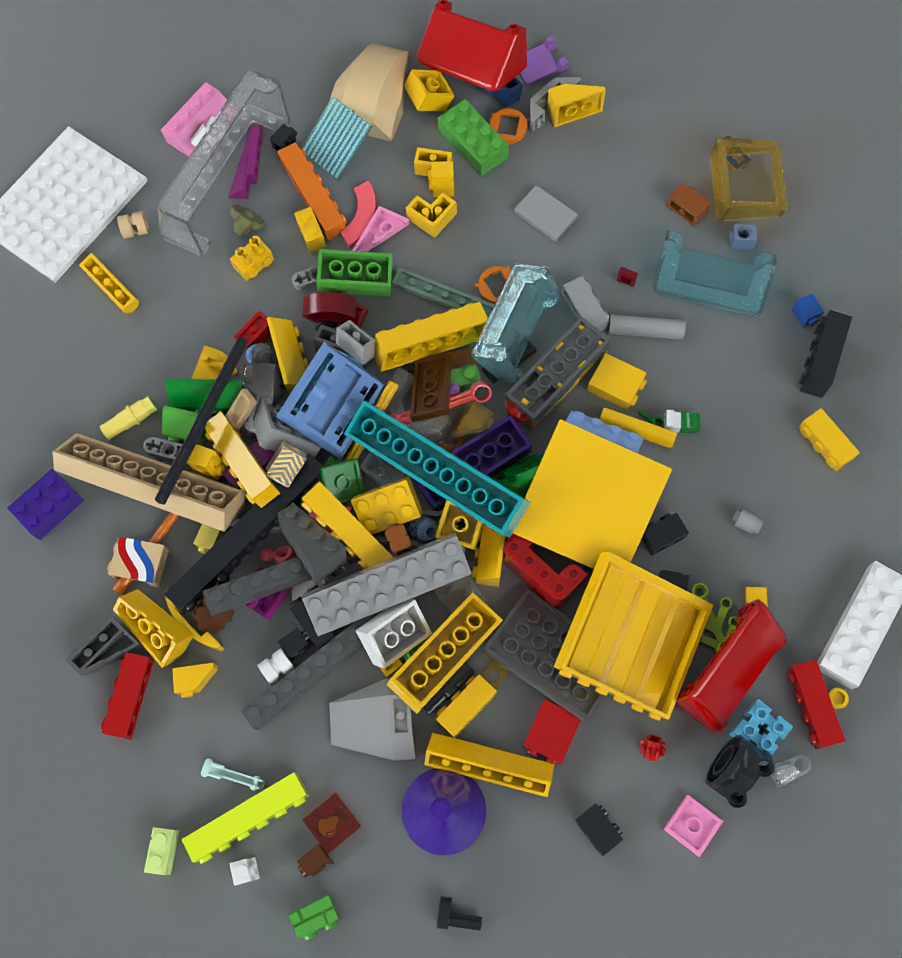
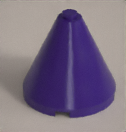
(443, 811)

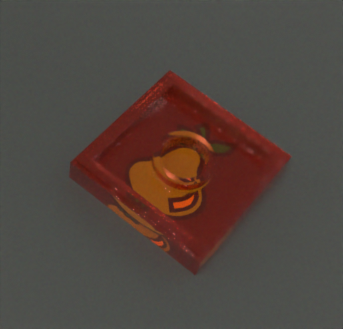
(331, 823)

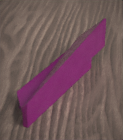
(249, 164)

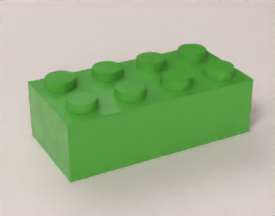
(473, 137)
(354, 272)

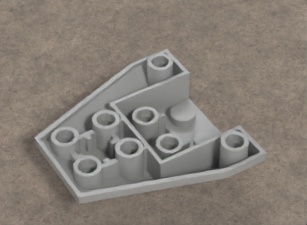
(373, 723)

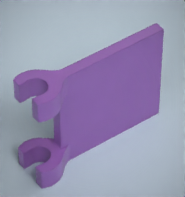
(541, 62)

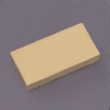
(241, 408)

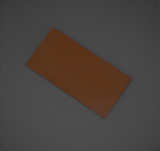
(431, 387)

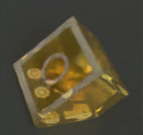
(472, 421)

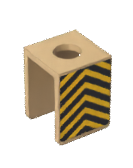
(285, 463)

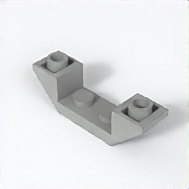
(540, 99)

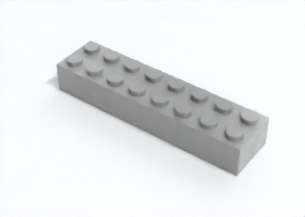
(386, 584)

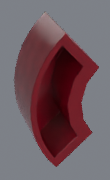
(329, 307)

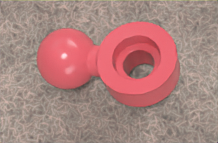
(280, 555)

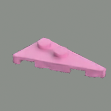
(380, 228)

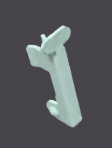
(219, 771)

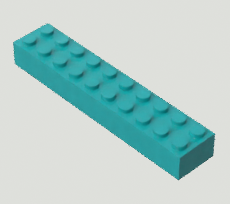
(437, 469)

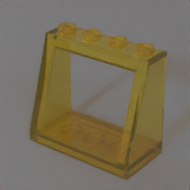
(740, 210)

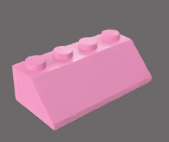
(194, 113)

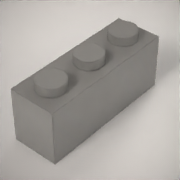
(584, 304)

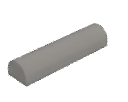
(647, 327)

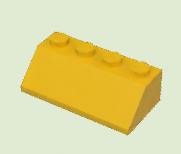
(288, 350)
(489, 557)

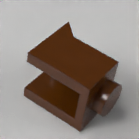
(313, 861)

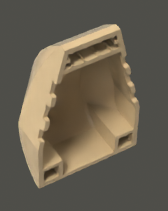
(375, 88)

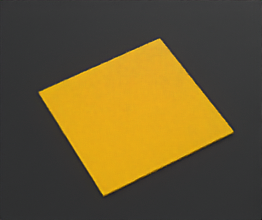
(590, 497)

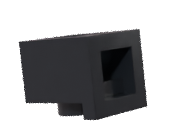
(283, 137)

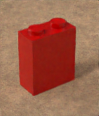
(551, 733)

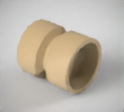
(133, 224)

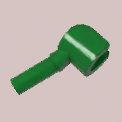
(651, 419)

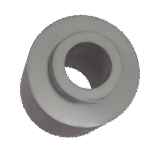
(747, 521)

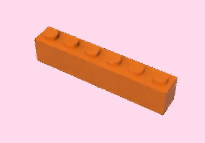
(311, 190)

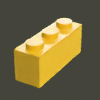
(828, 440)
(465, 705)

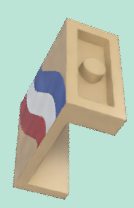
(138, 561)

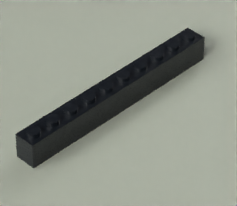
(240, 540)

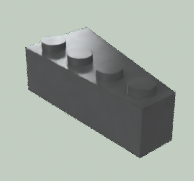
(312, 543)

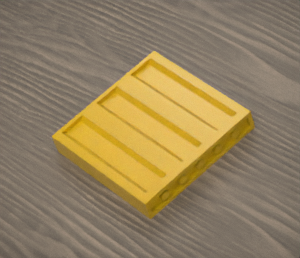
(633, 636)

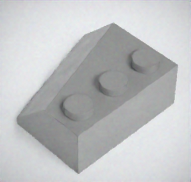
(272, 431)

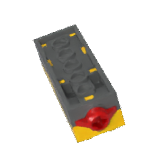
(556, 373)

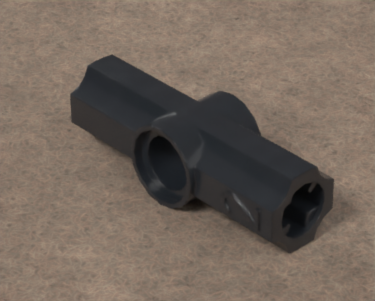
(450, 687)

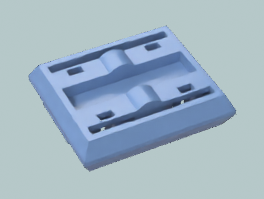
(330, 399)

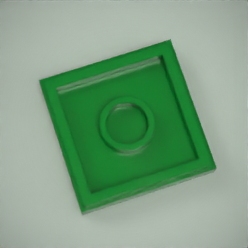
(343, 479)

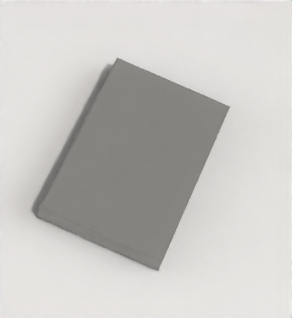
(545, 213)

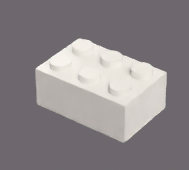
(393, 632)

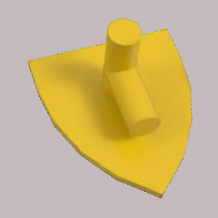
(210, 364)

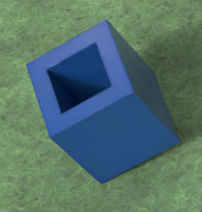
(808, 310)

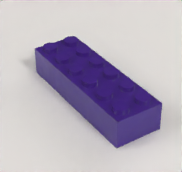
(488, 452)

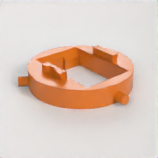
(522, 125)
(484, 290)

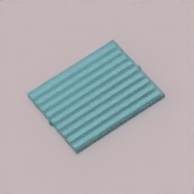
(336, 138)

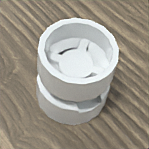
(276, 667)

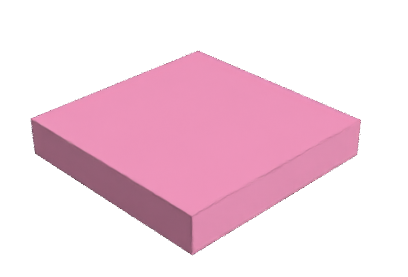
(693, 825)

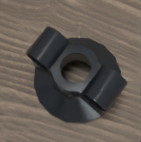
(738, 769)

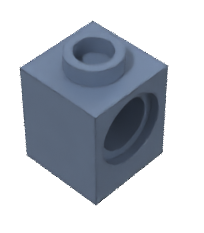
(748, 231)

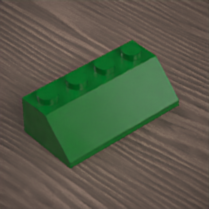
(192, 393)

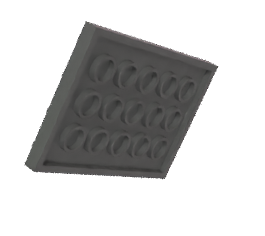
(529, 648)

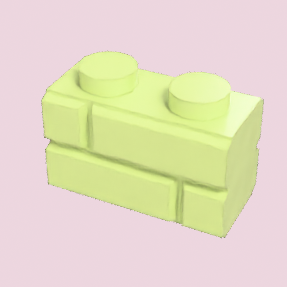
(161, 851)

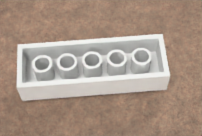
(862, 626)

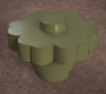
(245, 220)

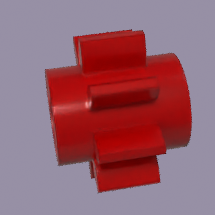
(652, 747)

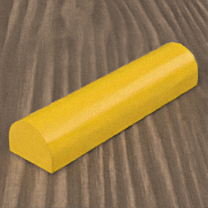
(109, 284)
(647, 430)

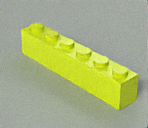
(244, 818)

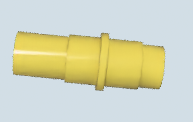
(128, 417)

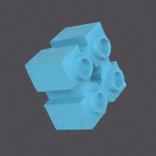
(759, 715)

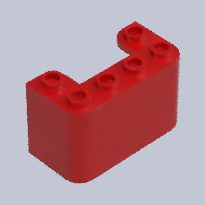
(538, 576)

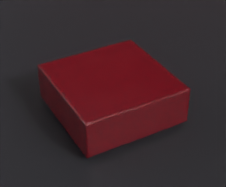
(627, 276)

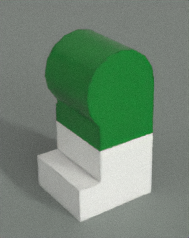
(682, 422)

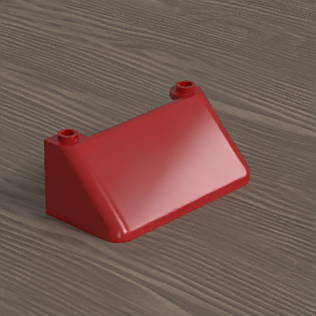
(472, 48)
(733, 667)

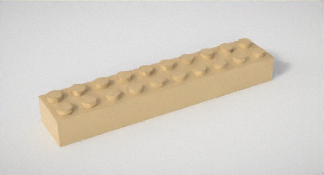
(142, 478)

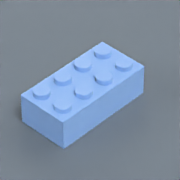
(612, 433)

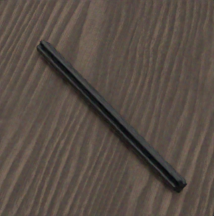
(201, 421)

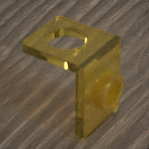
(503, 671)

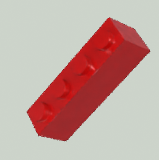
(127, 696)
(815, 704)

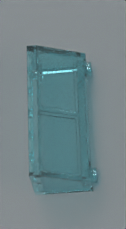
(514, 320)

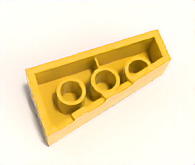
(153, 627)

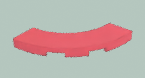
(364, 213)

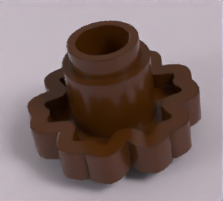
(206, 622)

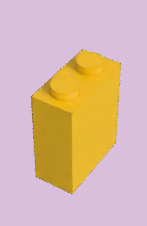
(617, 382)

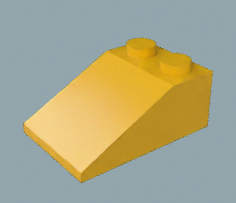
(574, 102)

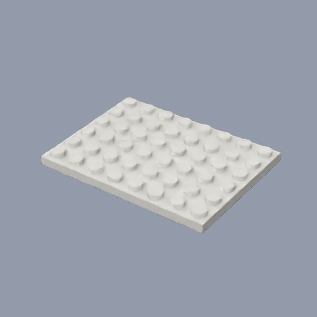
(64, 203)

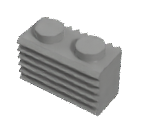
(355, 342)

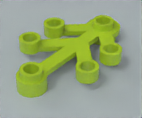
(714, 623)

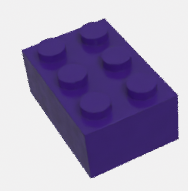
(45, 504)

